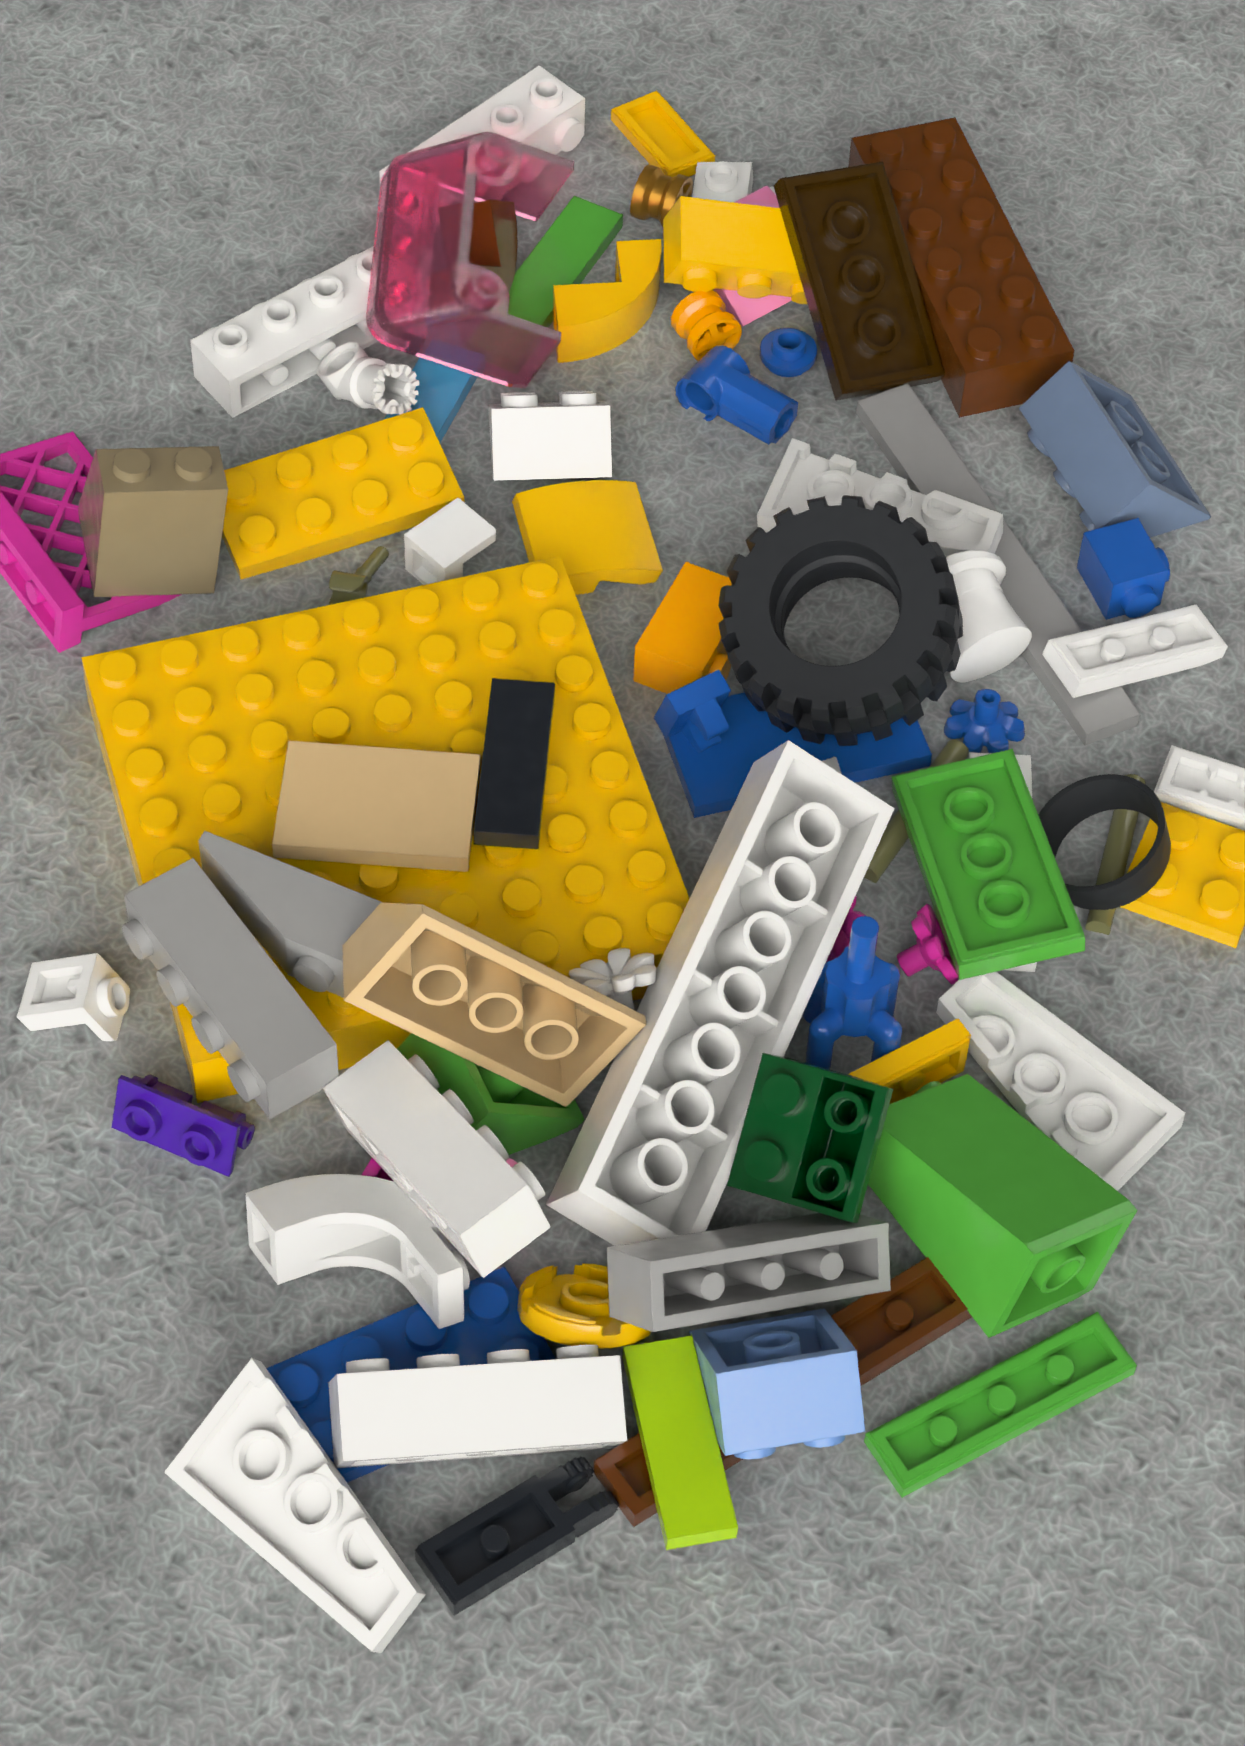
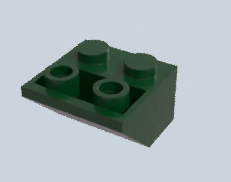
(810, 1137)

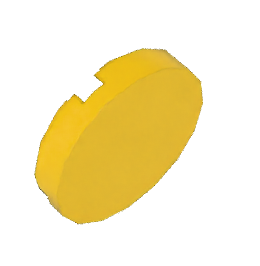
(574, 1308)

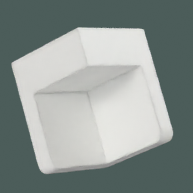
(446, 541)

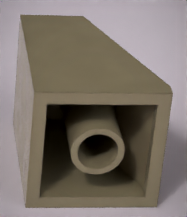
(153, 520)

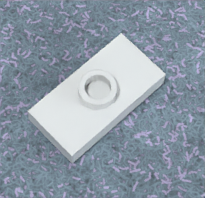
(1203, 786)

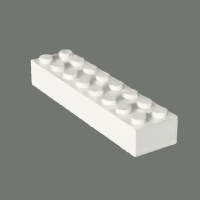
(721, 997)

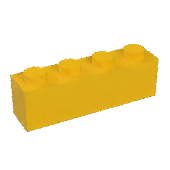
(729, 249)

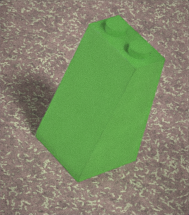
(995, 1203)

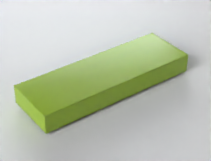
(679, 1443)

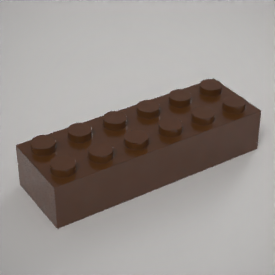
(975, 280)

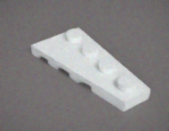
(947, 519)
(1061, 1078)
(288, 1501)

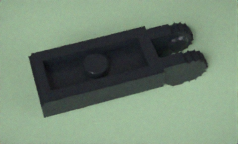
(511, 1535)

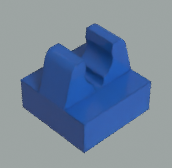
(696, 711)

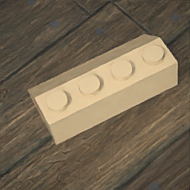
(484, 1000)

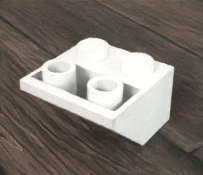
(550, 437)

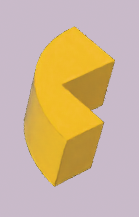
(605, 315)

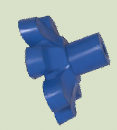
(985, 722)

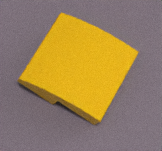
(594, 529)

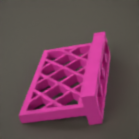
(45, 586)

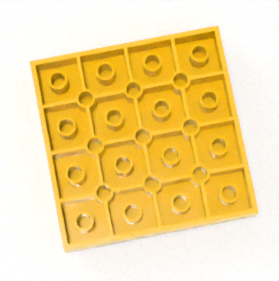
(205, 726)

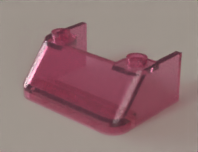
(421, 279)

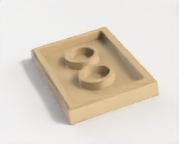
(377, 806)

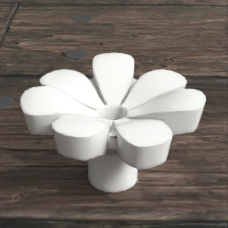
(617, 976)

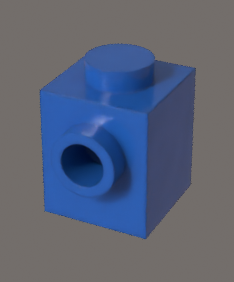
(1123, 569)

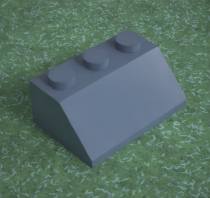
(1109, 454)

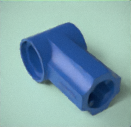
(724, 388)

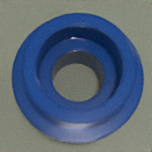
(788, 361)

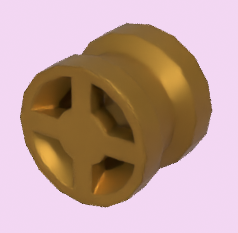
(657, 193)

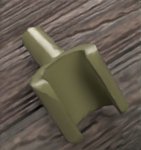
(354, 586)

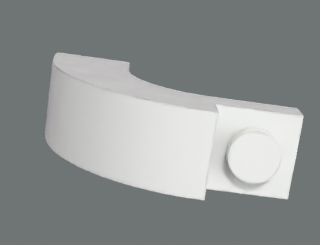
(356, 1223)

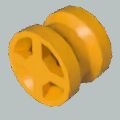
(705, 323)

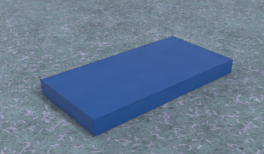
(718, 773)

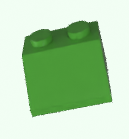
(509, 1110)

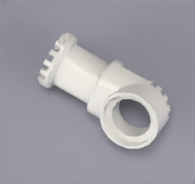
(368, 380)

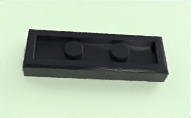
(514, 764)

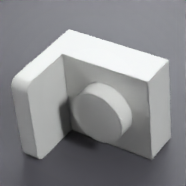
(75, 993)

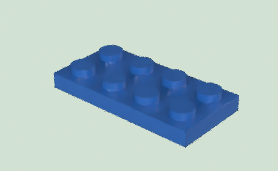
(488, 1326)

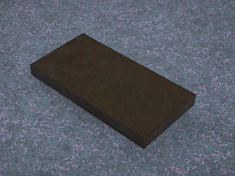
(859, 280)

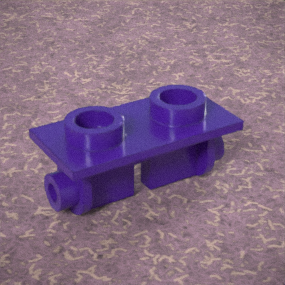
(170, 1121)

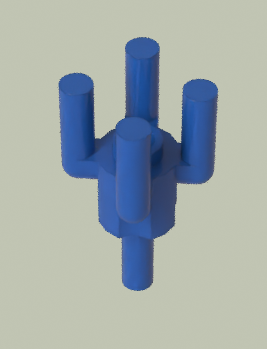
(854, 999)

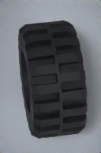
(824, 547)

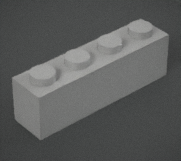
(230, 989)
(746, 1270)

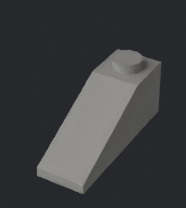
(288, 910)

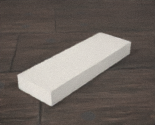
(1134, 650)

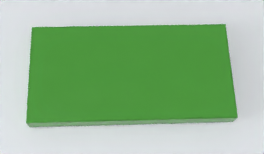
(987, 864)

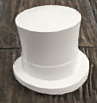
(991, 627)

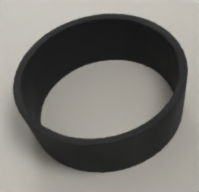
(1099, 795)

